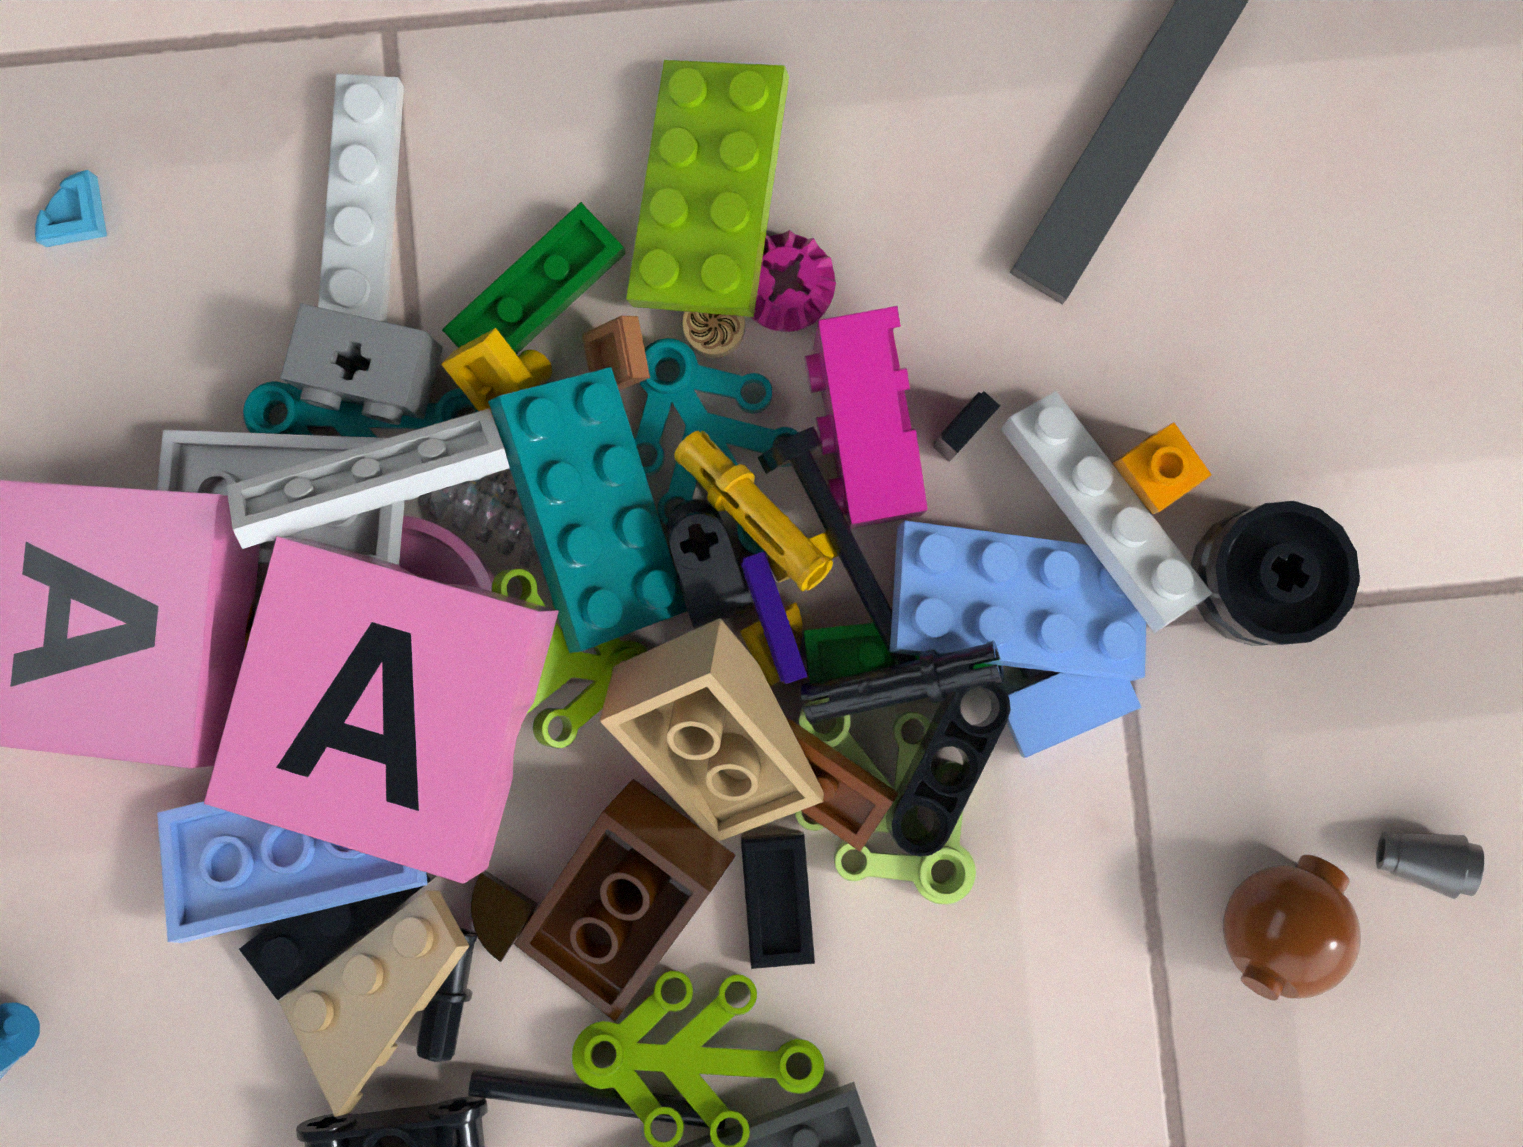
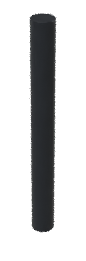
(571, 1096)

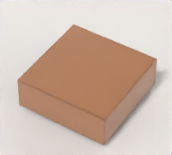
(618, 346)

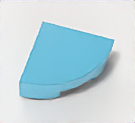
(72, 212)

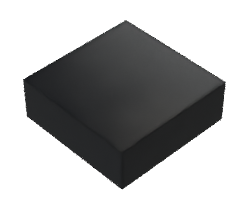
(965, 425)

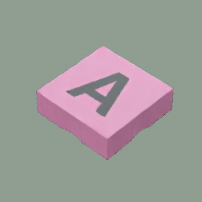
(120, 621)
(380, 708)

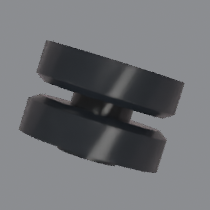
(1276, 574)

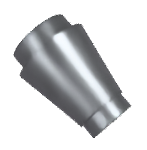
(1433, 861)

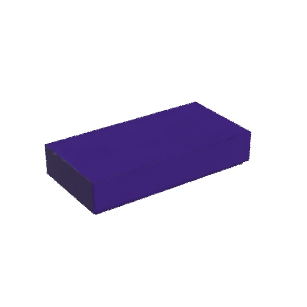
(773, 618)

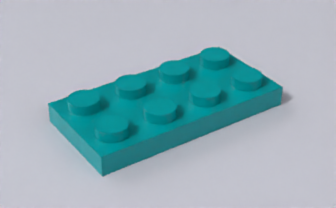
(588, 507)

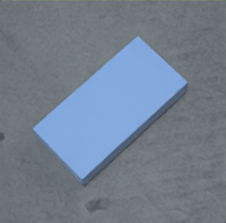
(1065, 707)

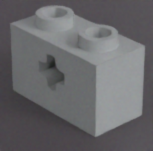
(331, 344)

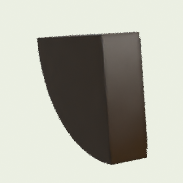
(498, 914)

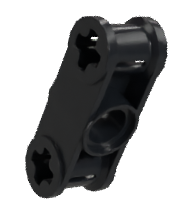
(442, 1124)

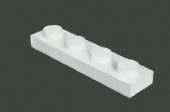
(361, 195)
(365, 478)
(1105, 511)

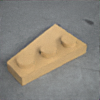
(369, 994)

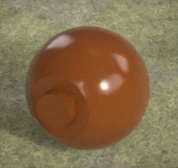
(1293, 929)

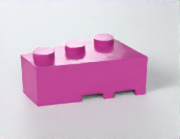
(866, 418)

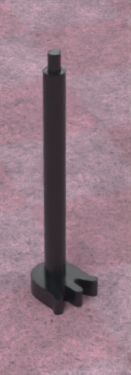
(798, 451)

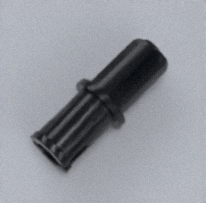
(443, 1013)

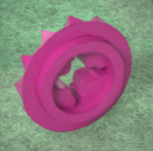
(815, 274)

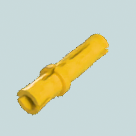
(733, 489)

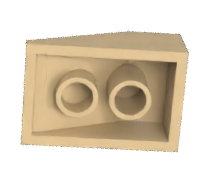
(710, 732)

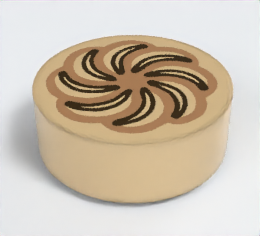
(713, 334)

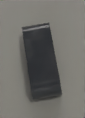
(950, 797)

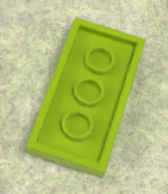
(708, 187)

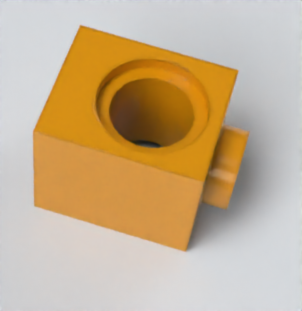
(1162, 468)

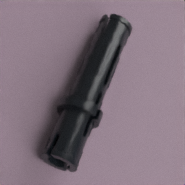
(904, 682)

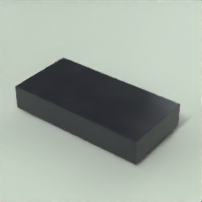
(777, 900)

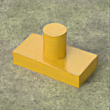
(492, 368)

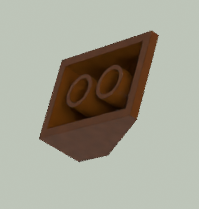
(623, 898)

